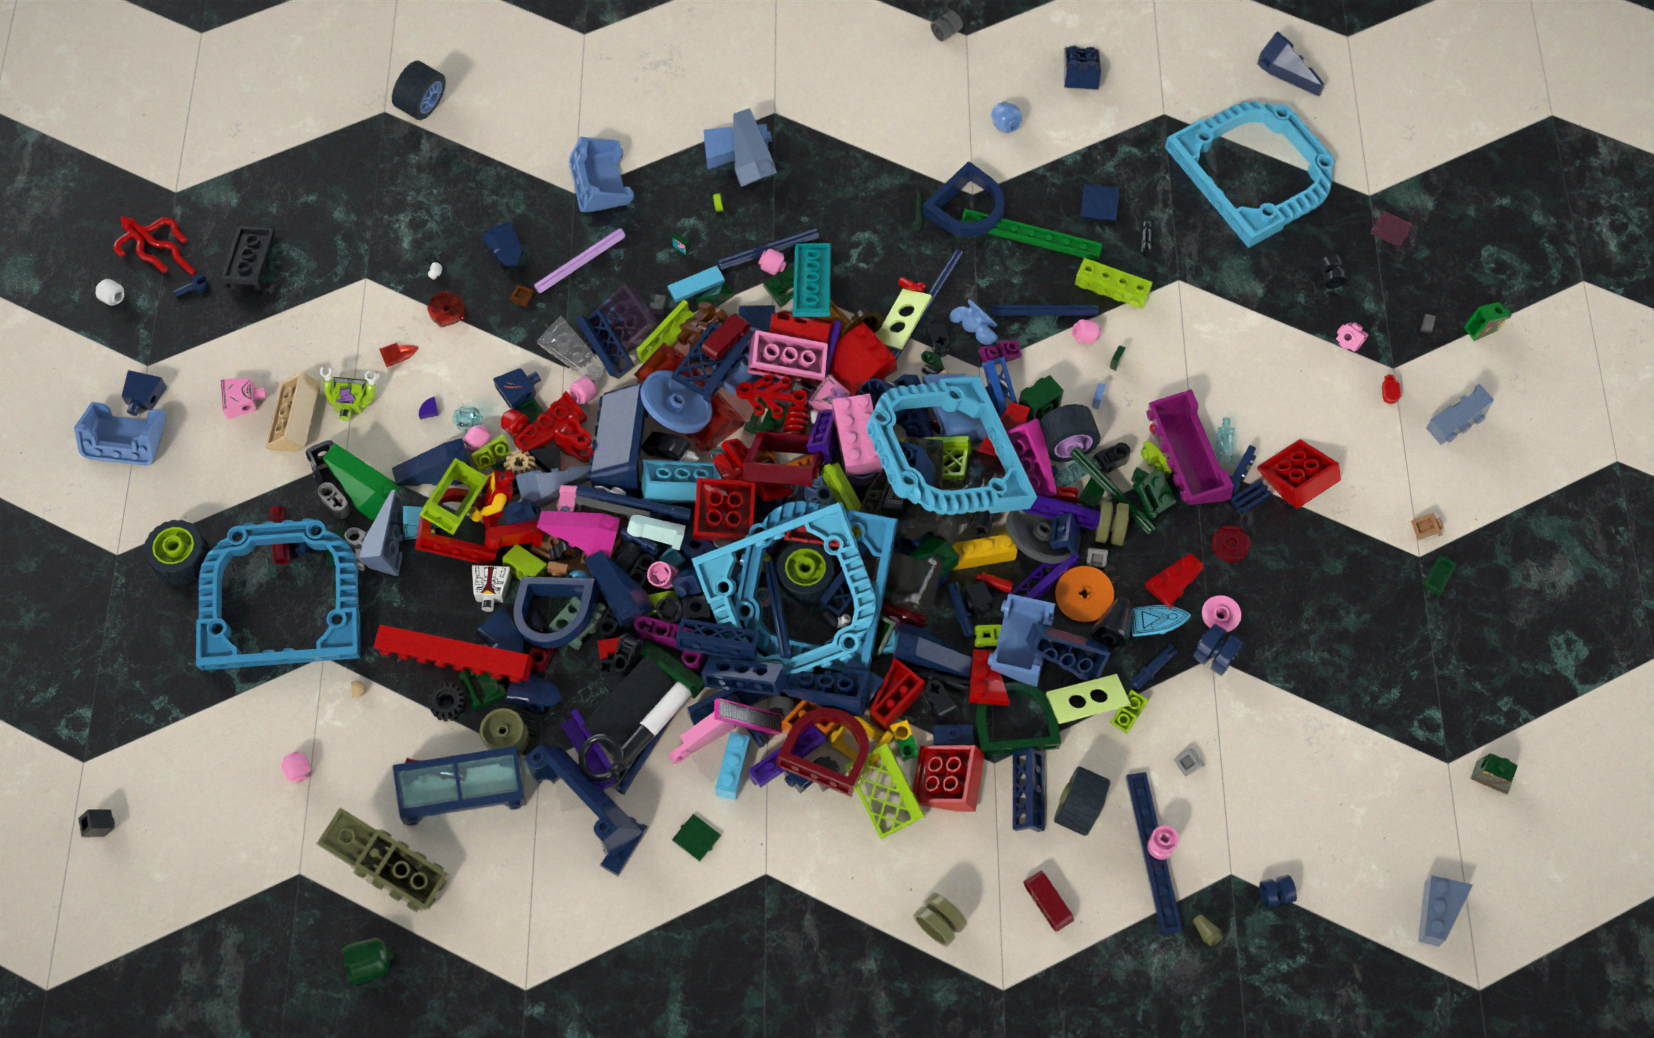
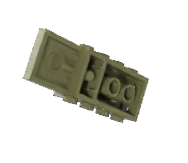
(383, 861)

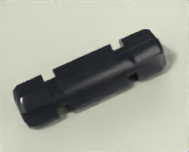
(1146, 237)

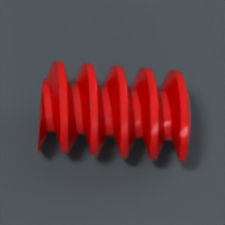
(796, 420)

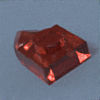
(395, 354)

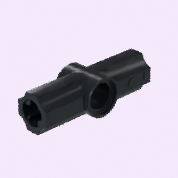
(984, 523)

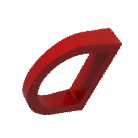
(453, 547)

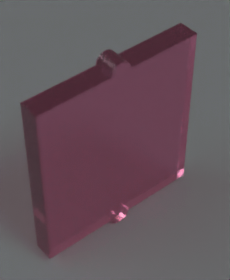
(1391, 229)

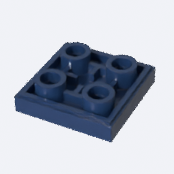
(758, 316)

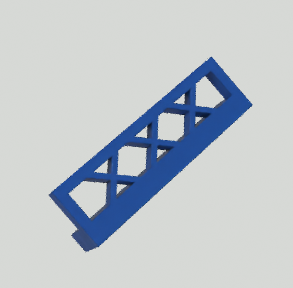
(994, 384)

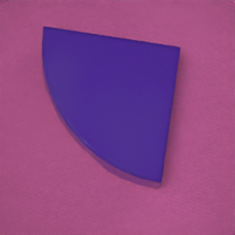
(428, 409)

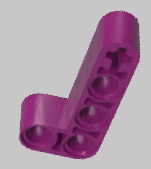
(651, 628)

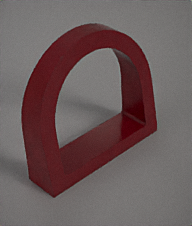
(815, 772)

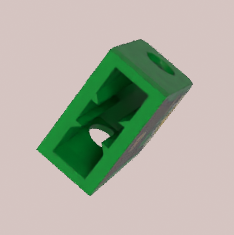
(1487, 320)

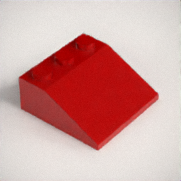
(861, 358)
(1300, 473)
(949, 777)

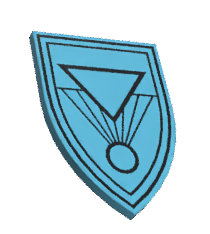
(1156, 619)

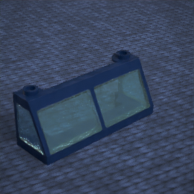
(459, 784)

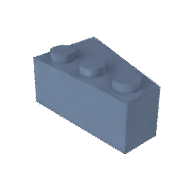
(1440, 908)

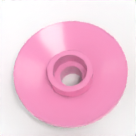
(1224, 606)

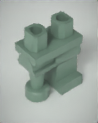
(568, 614)

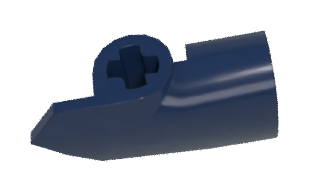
(503, 244)
(501, 632)
(534, 693)

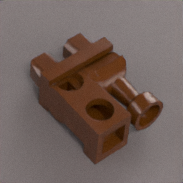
(697, 325)

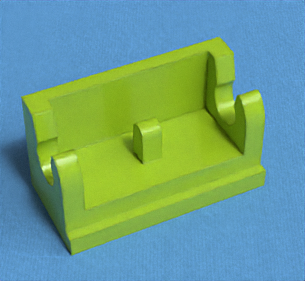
(523, 563)

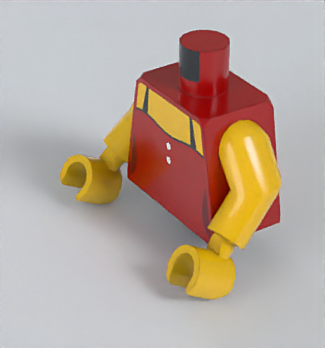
(495, 495)

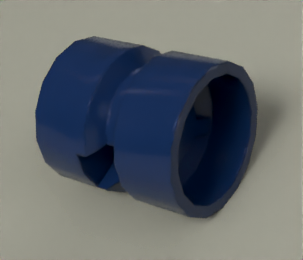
(1278, 891)

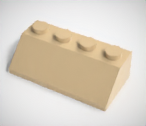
(293, 413)

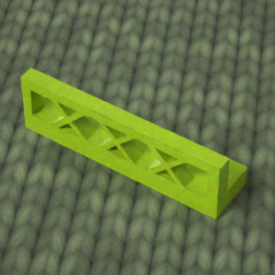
(665, 332)
(841, 489)

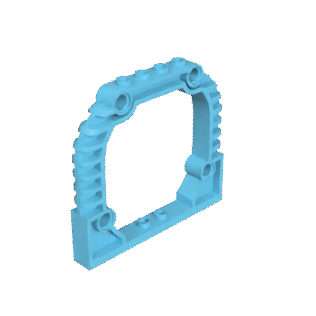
(1250, 223)
(952, 394)
(827, 524)

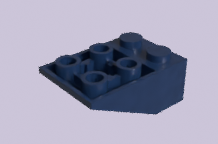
(1082, 68)

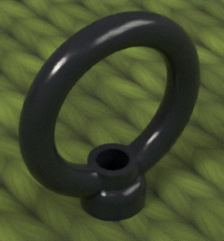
(617, 769)

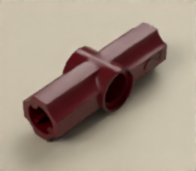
(280, 552)

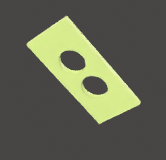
(906, 298)
(1110, 685)

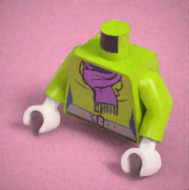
(349, 394)

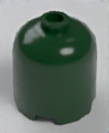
(366, 960)

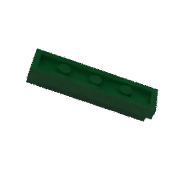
(674, 668)

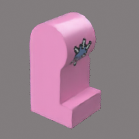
(567, 499)

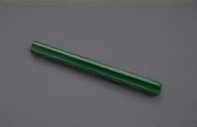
(1112, 489)

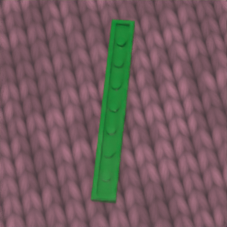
(1039, 236)

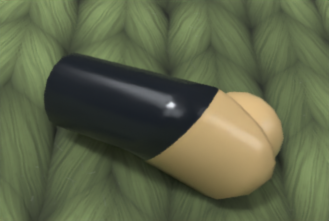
(929, 370)

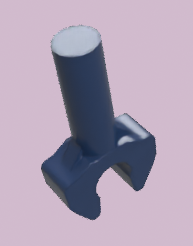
(194, 285)

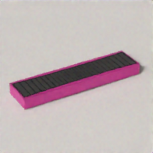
(747, 716)

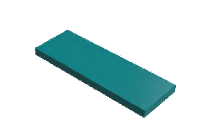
(812, 280)

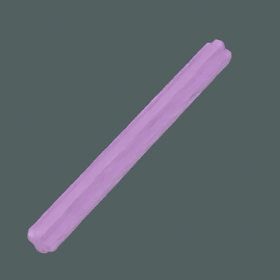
(579, 260)

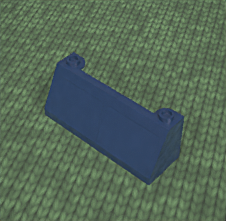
(614, 826)

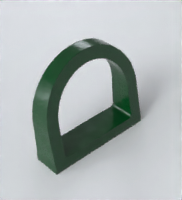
(1051, 742)

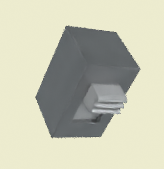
(659, 304)
(1428, 323)

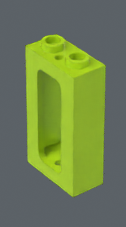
(457, 471)

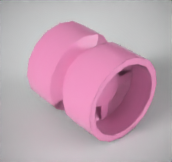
(661, 574)
(1163, 842)

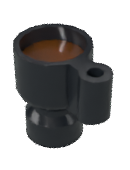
(563, 550)

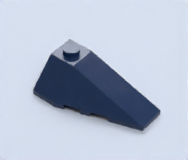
(620, 591)

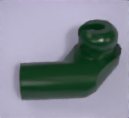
(932, 359)

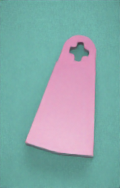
(700, 736)

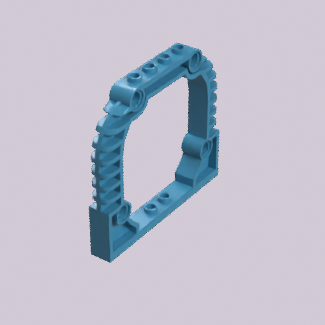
(877, 534)
(339, 640)

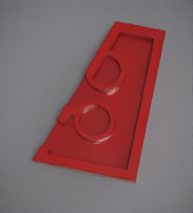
(1012, 417)
(1174, 579)
(986, 684)

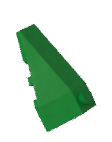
(360, 481)

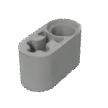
(331, 500)

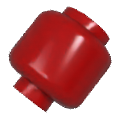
(514, 422)

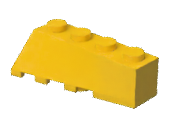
(986, 550)

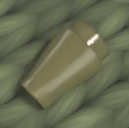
(1209, 932)

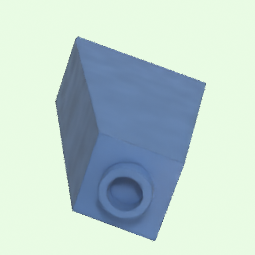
(720, 144)

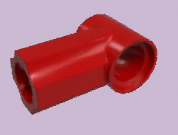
(727, 468)

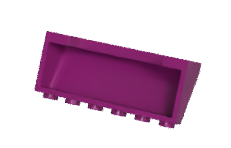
(1188, 449)

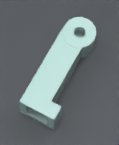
(656, 530)

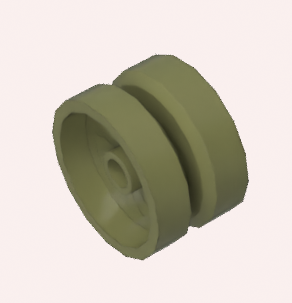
(1114, 523)
(504, 729)
(940, 919)

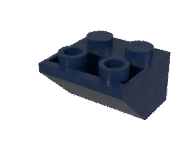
(919, 460)

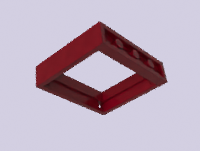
(781, 473)

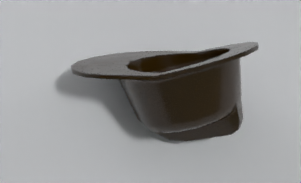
(871, 319)

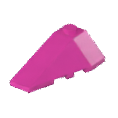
(1033, 454)
(584, 530)

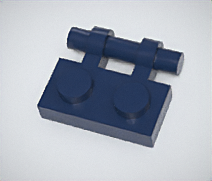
(645, 544)

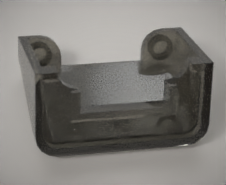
(909, 581)

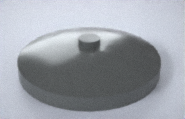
(1033, 535)

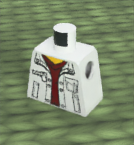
(490, 585)

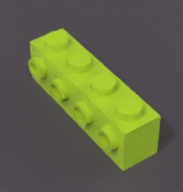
(1113, 283)

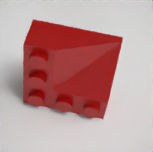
(723, 509)

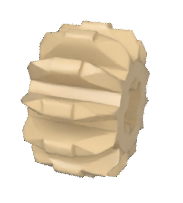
(513, 463)

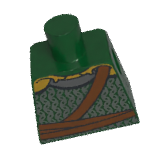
(1494, 772)

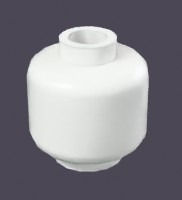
(109, 292)

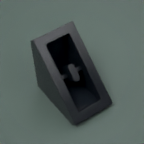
(547, 458)

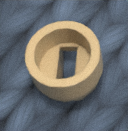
(358, 688)

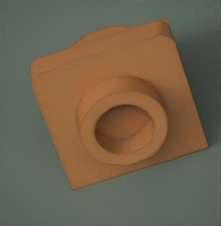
(1427, 526)
(557, 570)

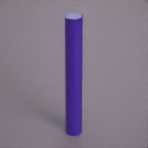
(832, 345)

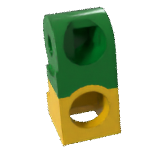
(904, 740)

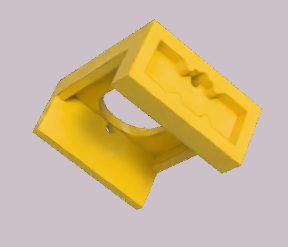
(838, 744)

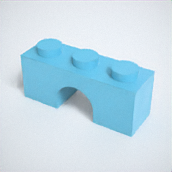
(732, 764)

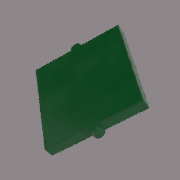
(696, 837)

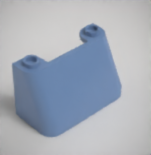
(598, 175)
(956, 422)
(119, 438)
(1013, 654)

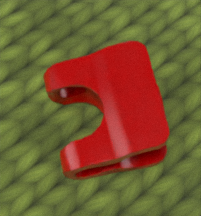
(571, 440)

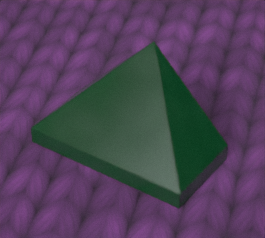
(716, 295)

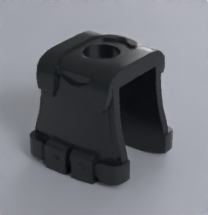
(312, 456)
(697, 609)

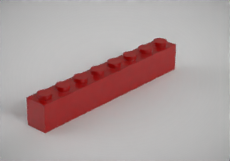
(454, 653)

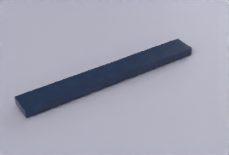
(1156, 869)

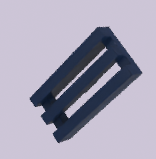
(1262, 488)

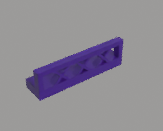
(824, 435)
(1051, 507)
(1046, 582)
(596, 758)
(767, 770)

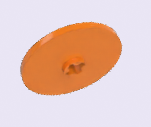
(1074, 605)

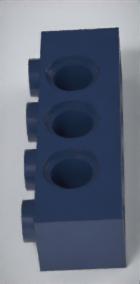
(744, 675)

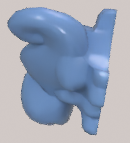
(976, 321)

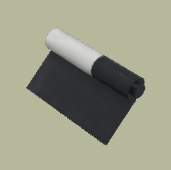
(637, 709)

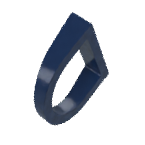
(940, 198)
(550, 586)

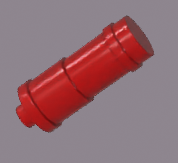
(995, 582)

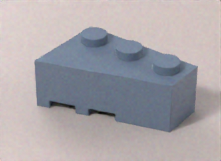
(1460, 416)

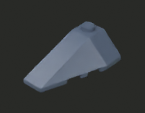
(751, 153)
(545, 487)
(382, 541)

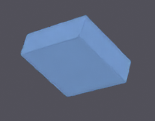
(1098, 396)

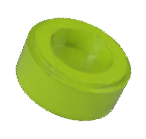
(718, 202)

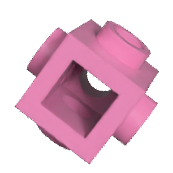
(1356, 339)

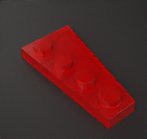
(553, 419)
(767, 491)

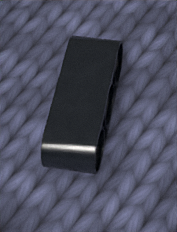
(665, 446)

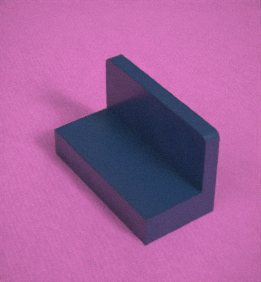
(1065, 533)

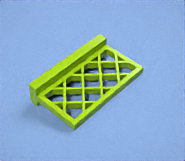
(954, 446)
(902, 785)

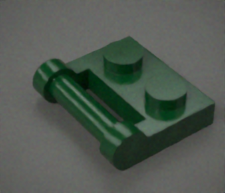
(780, 284)
(769, 423)
(1159, 492)
(491, 687)

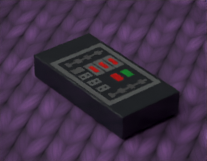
(893, 502)

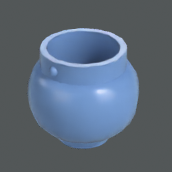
(1006, 117)

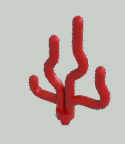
(137, 231)

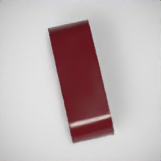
(725, 337)
(1048, 901)

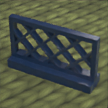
(722, 372)

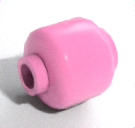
(772, 262)
(1086, 331)
(583, 390)
(476, 438)
(296, 767)

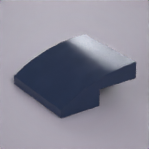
(1099, 203)

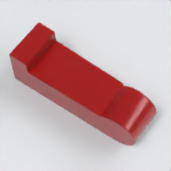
(513, 534)

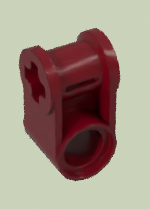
(544, 653)

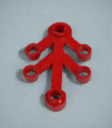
(750, 391)

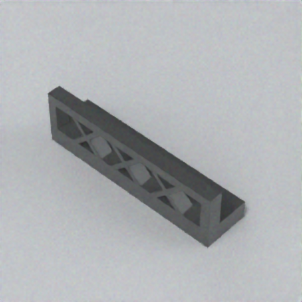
(611, 507)

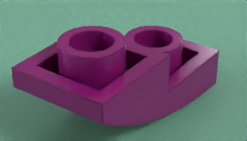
(1008, 349)

